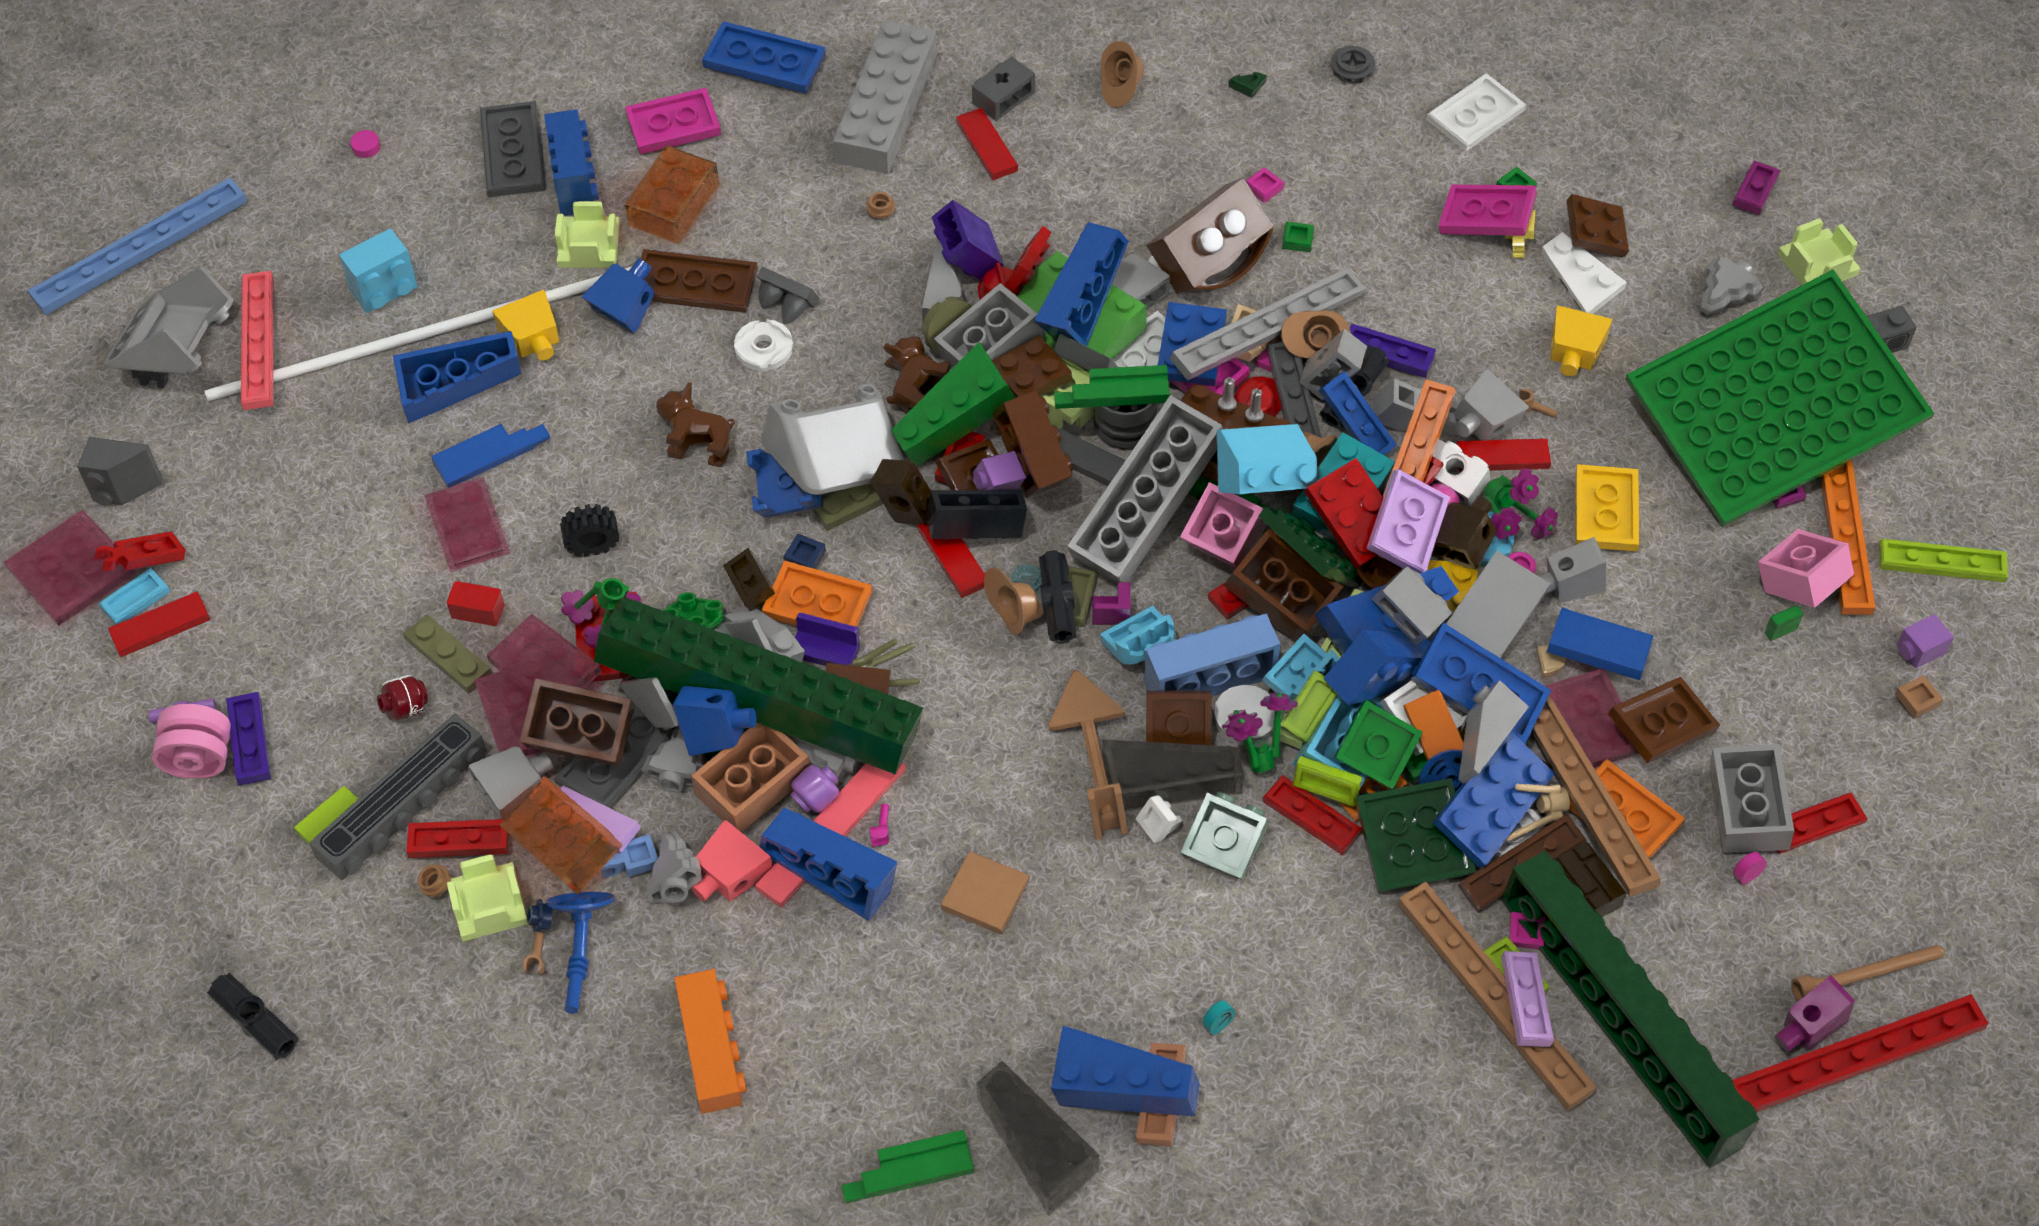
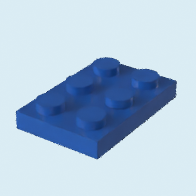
(1183, 326)

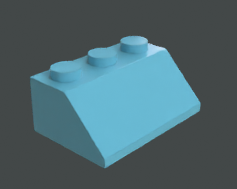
(1264, 459)
(1330, 734)

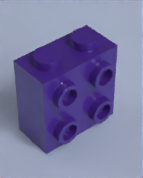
(966, 240)

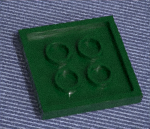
(1316, 551)
(1405, 842)

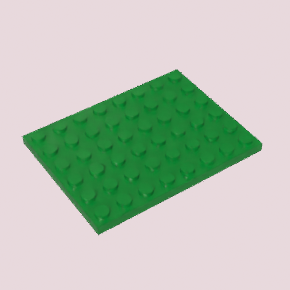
(1778, 397)

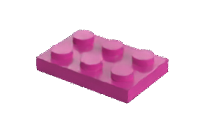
(672, 120)
(1487, 209)

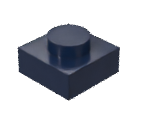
(805, 551)

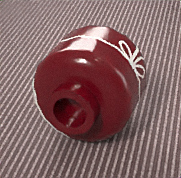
(402, 697)

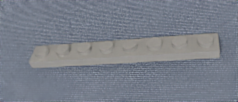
(1264, 324)

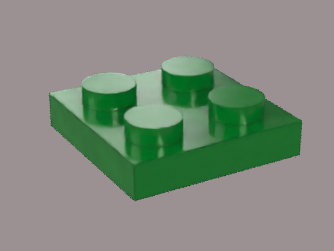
(1378, 745)

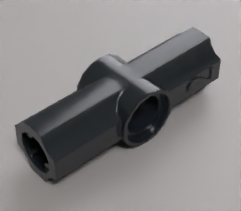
(1372, 366)
(1057, 597)
(240, 1004)

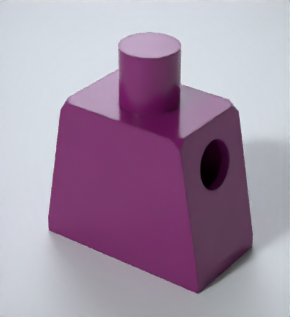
(1816, 1016)

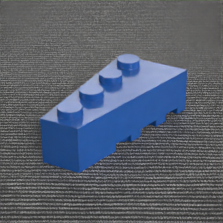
(569, 160)
(454, 371)
(1352, 615)
(830, 862)
(1120, 1078)

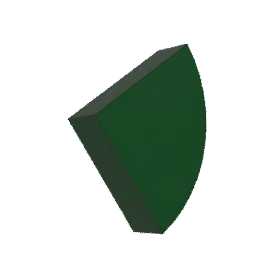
(1248, 84)

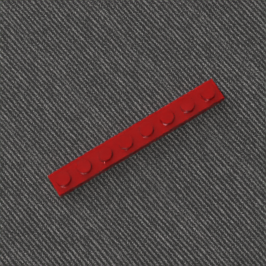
(1861, 1053)

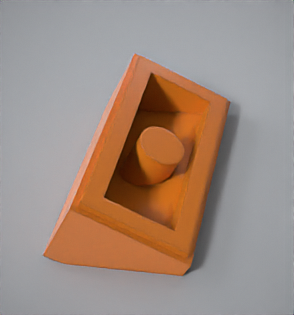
(1435, 721)

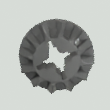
(1361, 57)

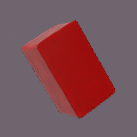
(475, 603)

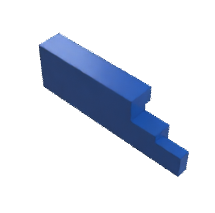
(485, 452)

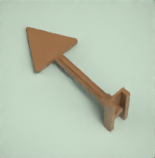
(1083, 706)

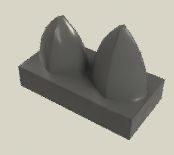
(796, 295)

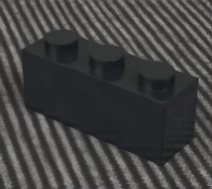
(976, 514)

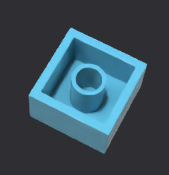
(378, 270)

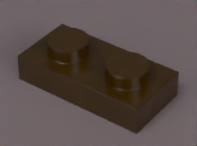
(749, 579)

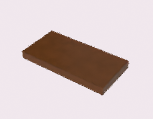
(700, 280)

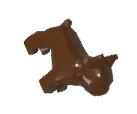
(916, 374)
(694, 427)

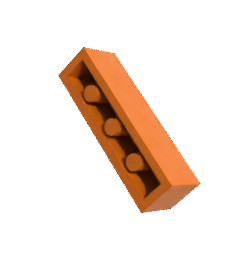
(708, 1041)

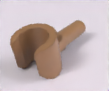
(1527, 396)
(535, 956)

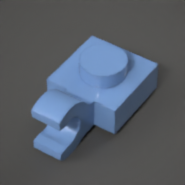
(636, 858)

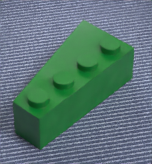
(953, 407)

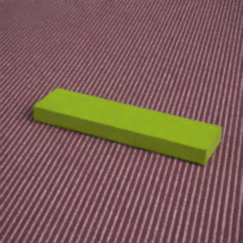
(1943, 560)

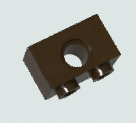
(902, 490)

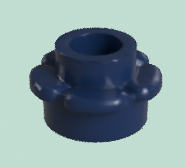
(539, 916)

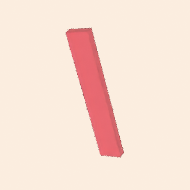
(257, 341)
(840, 816)

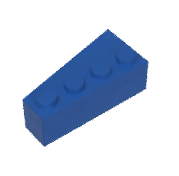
(1083, 284)
(1375, 665)

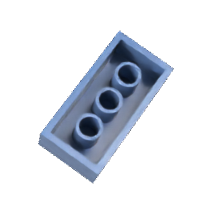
(1214, 658)

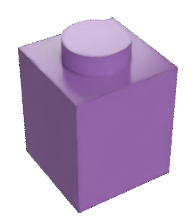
(999, 472)
(1924, 641)

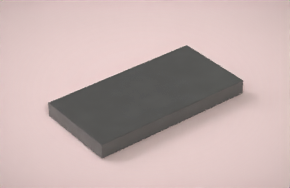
(511, 149)
(609, 783)

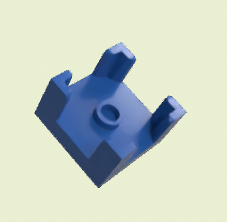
(776, 489)

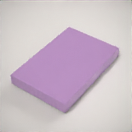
(1408, 522)

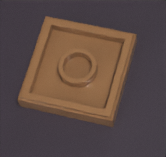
(985, 892)

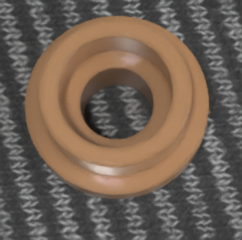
(880, 199)
(434, 880)

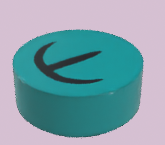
(1218, 1017)

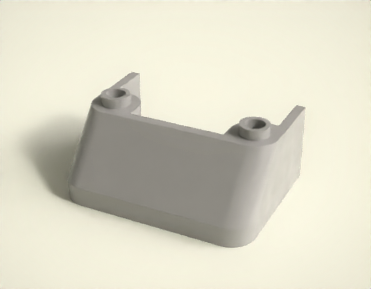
(658, 702)

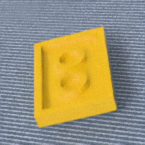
(1607, 506)

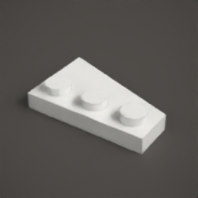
(1584, 276)

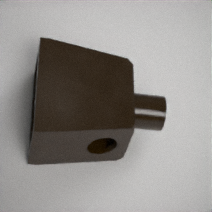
(1465, 533)

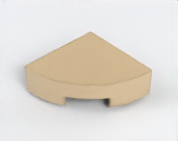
(1549, 662)

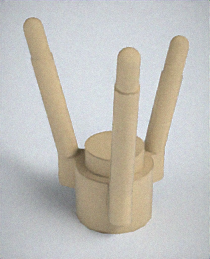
(1552, 801)

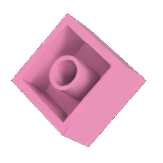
(1224, 526)
(1806, 568)

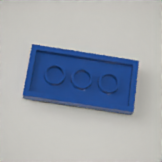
(764, 57)
(1463, 667)
(1489, 805)

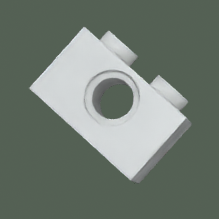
(1470, 481)

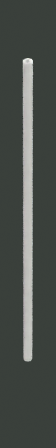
(395, 340)

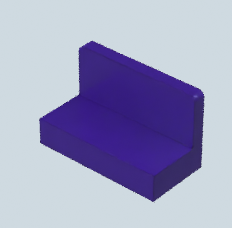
(826, 640)

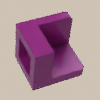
(1112, 609)

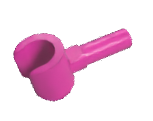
(879, 834)

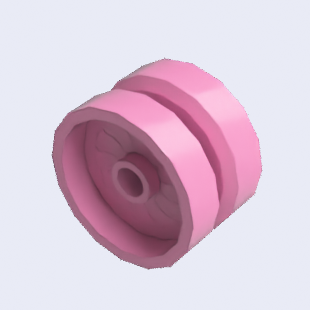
(191, 741)

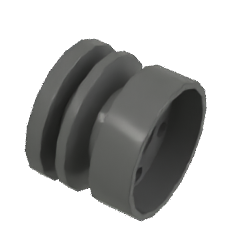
(1123, 424)

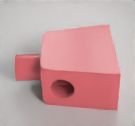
(730, 864)

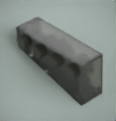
(1170, 770)
(1038, 1139)

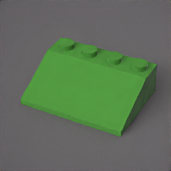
(1118, 323)

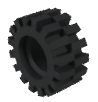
(589, 530)

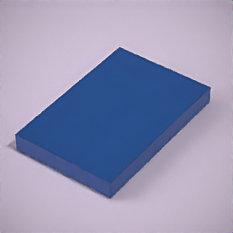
(1600, 643)

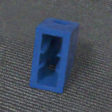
(622, 294)
(711, 719)

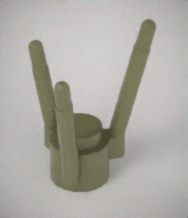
(866, 660)

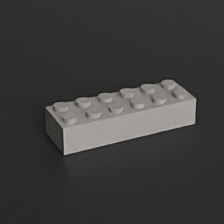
(885, 97)
(1146, 491)

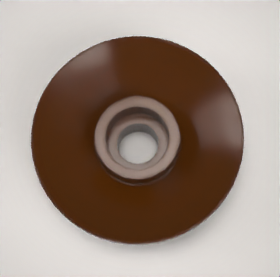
(1377, 572)

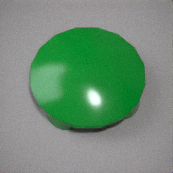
(702, 611)

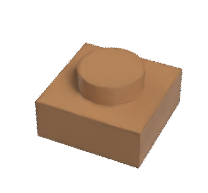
(1919, 696)

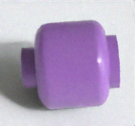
(815, 788)

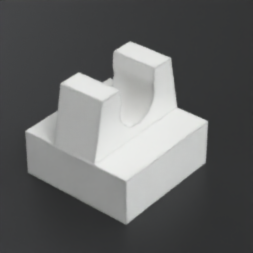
(1158, 819)

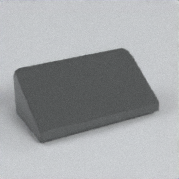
(1081, 354)

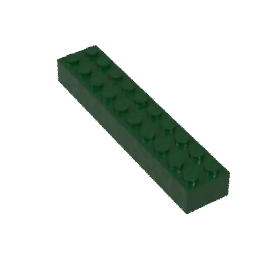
(780, 689)
(1631, 1010)

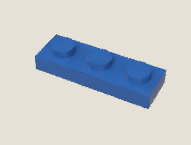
(1356, 414)

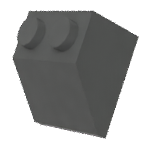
(118, 470)

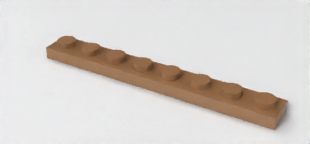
(1594, 802)
(1489, 988)

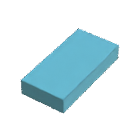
(134, 597)

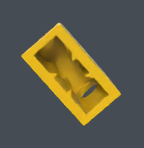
(530, 324)
(1577, 339)

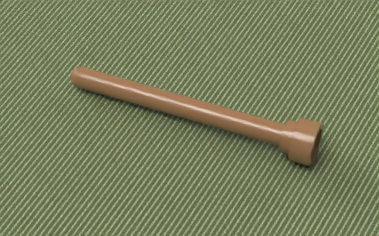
(1804, 984)

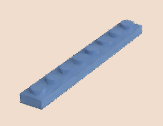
(137, 246)

